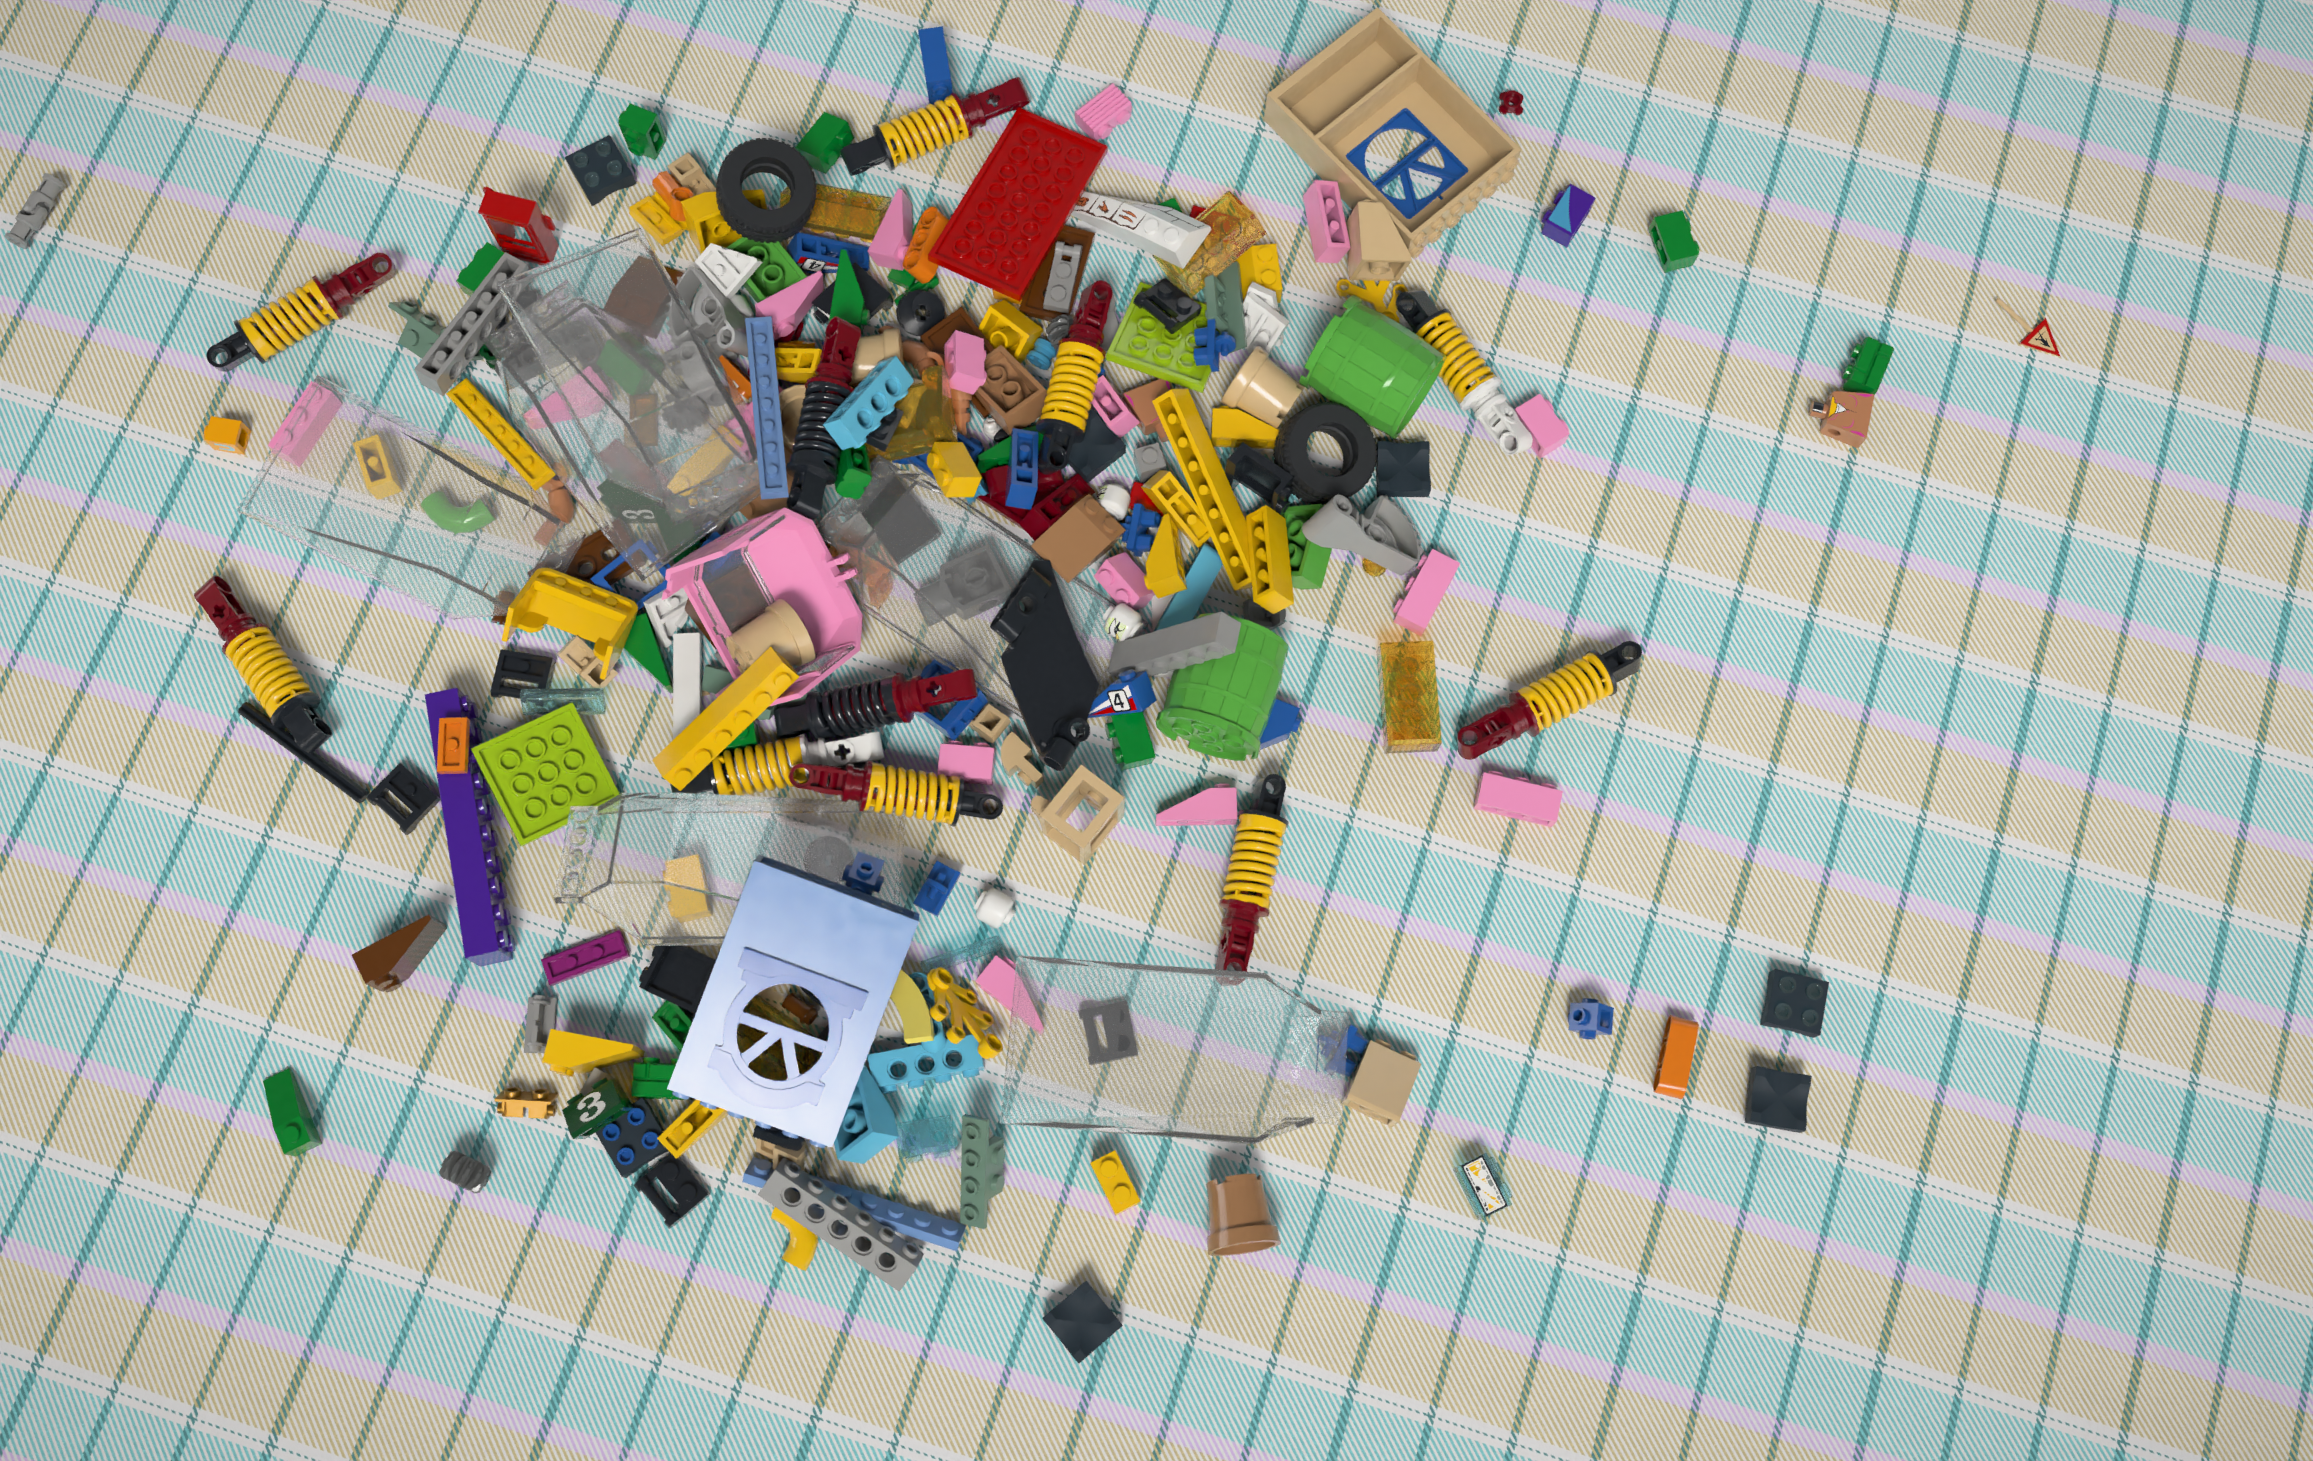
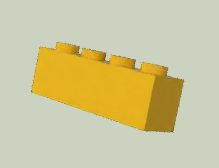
(1269, 559)

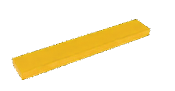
(501, 434)

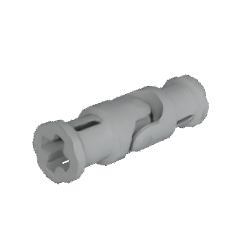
(33, 215)

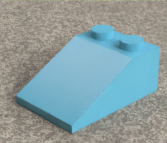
(867, 1123)

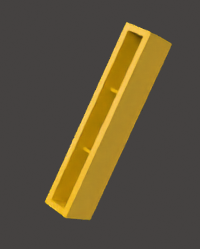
(725, 718)

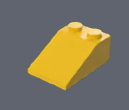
(707, 224)
(582, 1053)

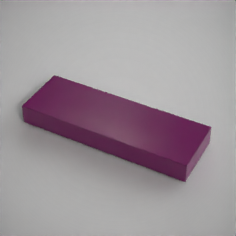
(585, 958)

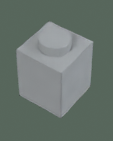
(1148, 461)

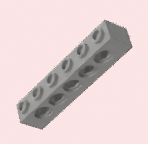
(468, 328)
(843, 1237)

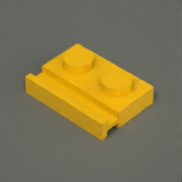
(654, 217)

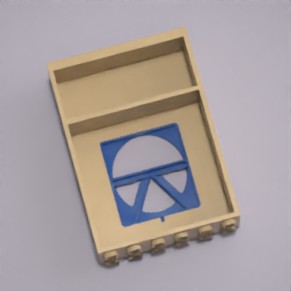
(1380, 83)

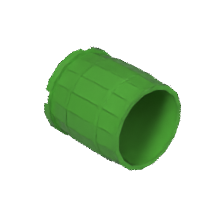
(1373, 367)
(1227, 699)

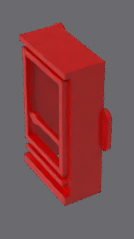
(504, 211)

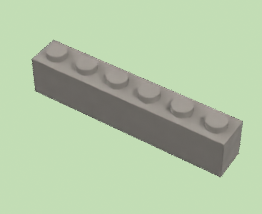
(1177, 646)

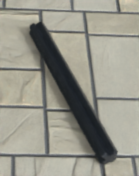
(313, 760)

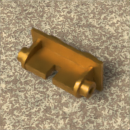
(513, 1101)

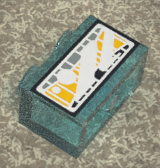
(1483, 1186)

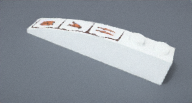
(1144, 225)

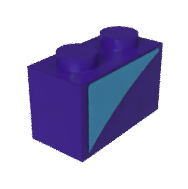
(1567, 215)

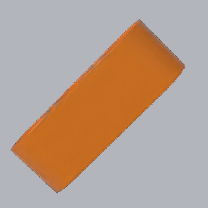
(926, 234)
(1675, 1057)

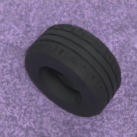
(772, 158)
(1353, 438)

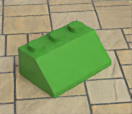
(775, 272)
(1307, 559)

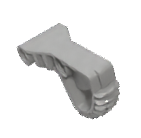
(713, 311)
(1370, 534)

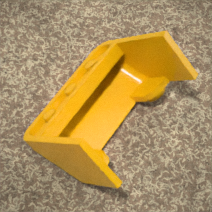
(574, 608)

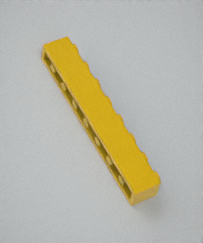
(1207, 483)

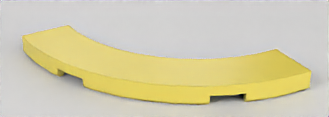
(913, 1010)

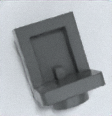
(1261, 616)

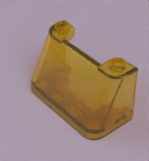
(925, 420)

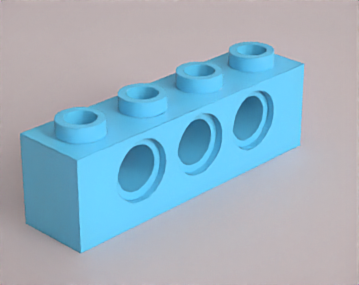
(869, 403)
(882, 1064)

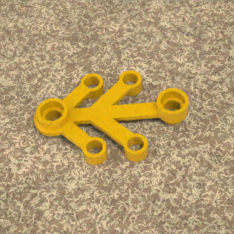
(1373, 295)
(961, 1010)

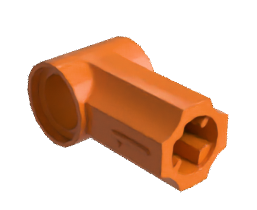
(672, 194)

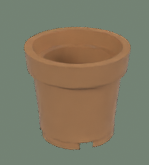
(1239, 1217)

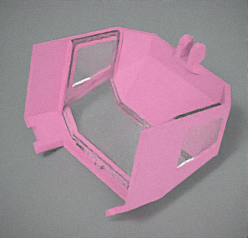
(771, 561)

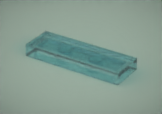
(543, 701)
(962, 954)

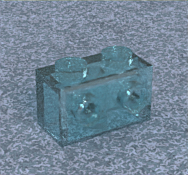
(926, 1138)

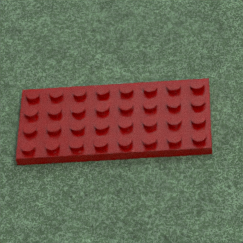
(1018, 204)

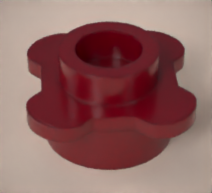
(1512, 97)

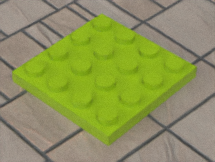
(1149, 348)
(544, 772)

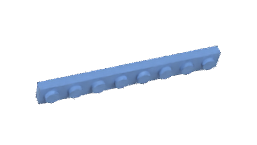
(766, 408)
(888, 1213)

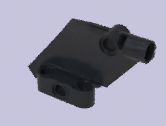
(1046, 665)

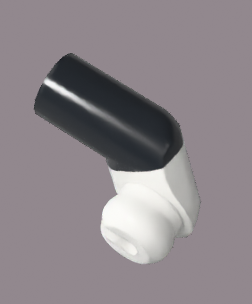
(994, 431)

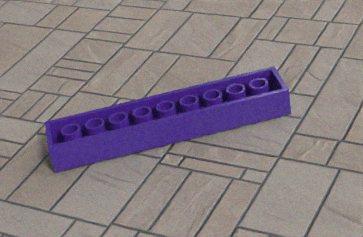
(472, 841)

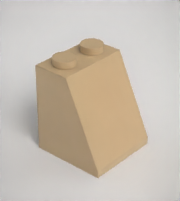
(1375, 244)
(1382, 1083)

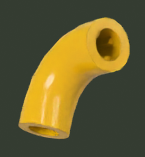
(801, 1244)

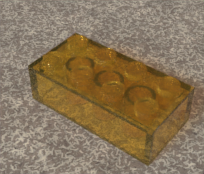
(1408, 697)

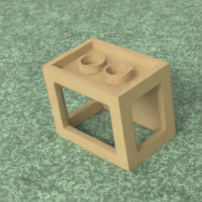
(1099, 795)

